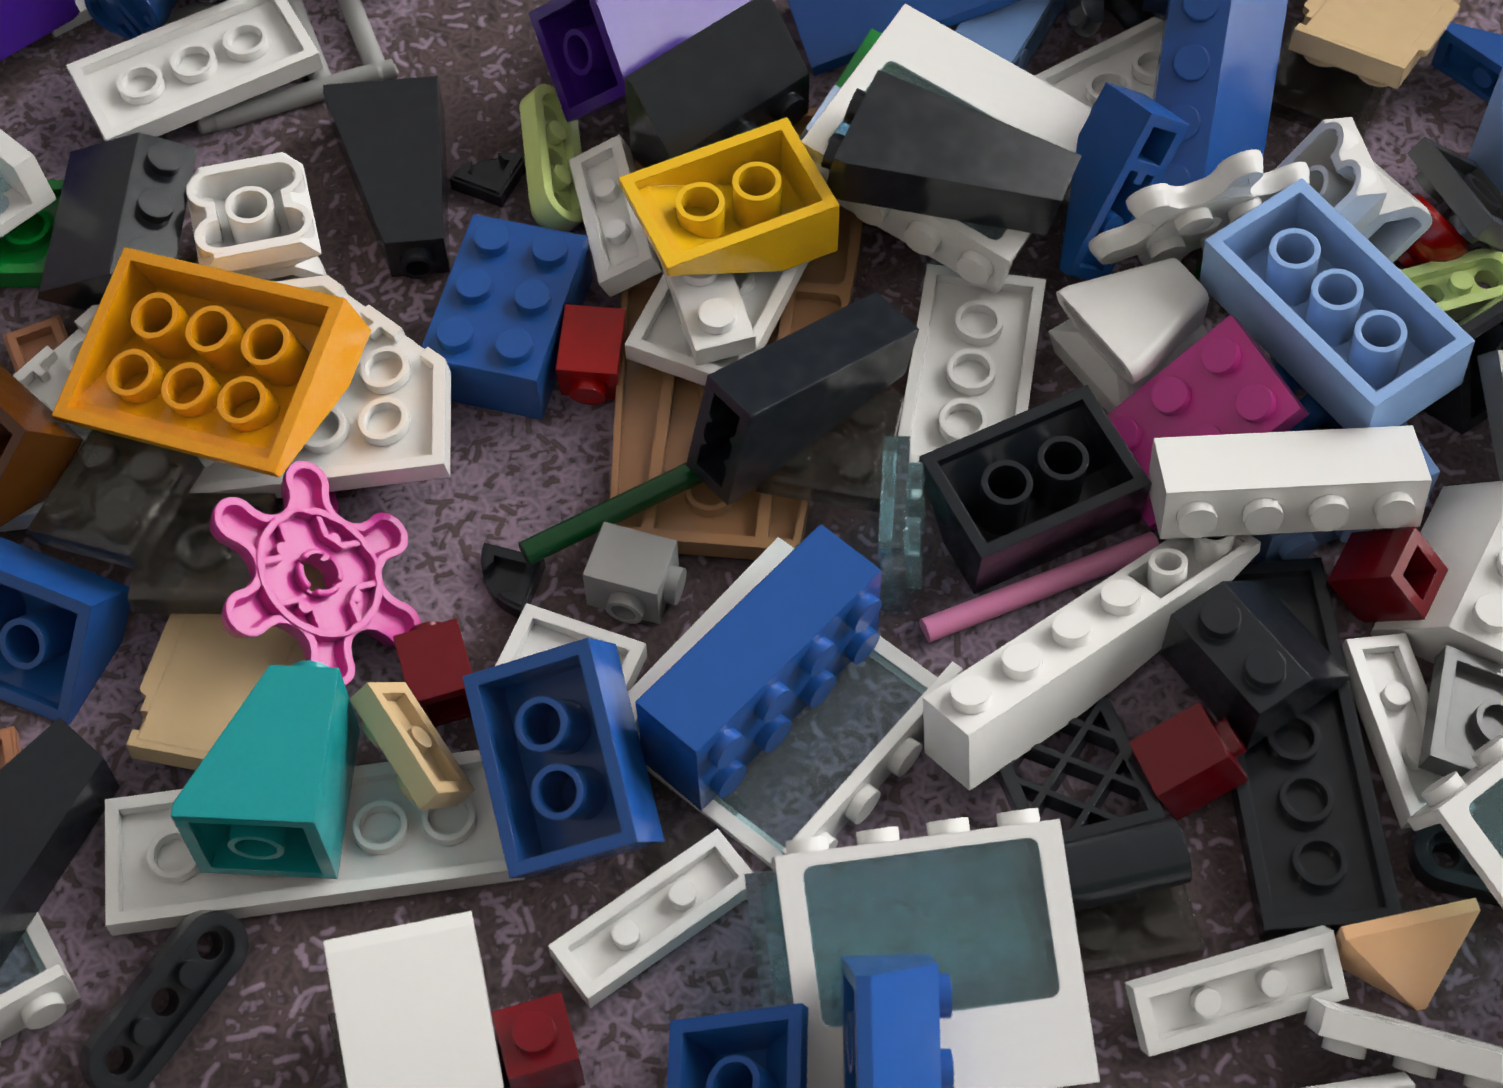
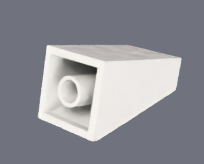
(414, 1006)

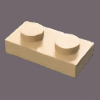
(411, 744)

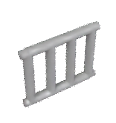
(309, 92)

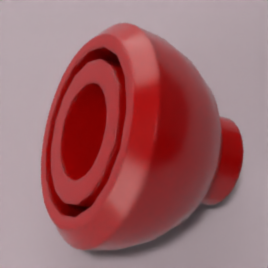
(1437, 244)

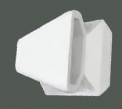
(1360, 188)
(255, 218)
(1129, 326)

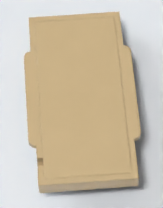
(1372, 36)
(201, 682)

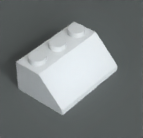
(1468, 608)

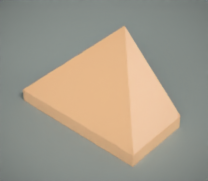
(1407, 951)

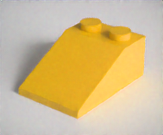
(736, 205)

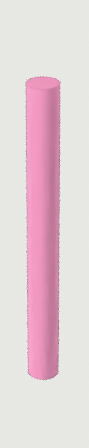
(1036, 587)

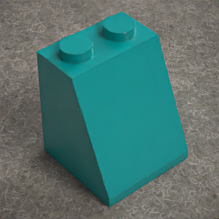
(276, 780)

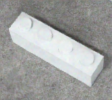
(1288, 482)

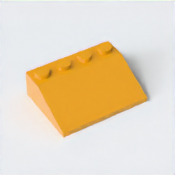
(212, 362)

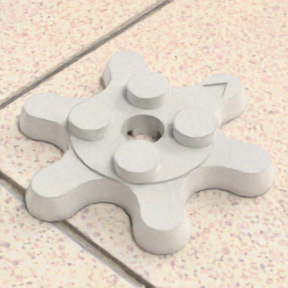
(1180, 218)

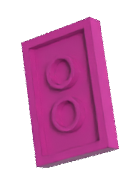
(1209, 390)

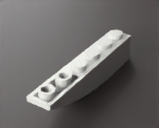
(1071, 657)

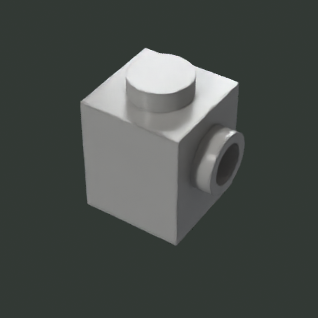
(633, 574)

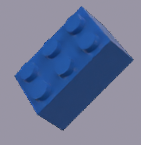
(506, 313)
(562, 758)

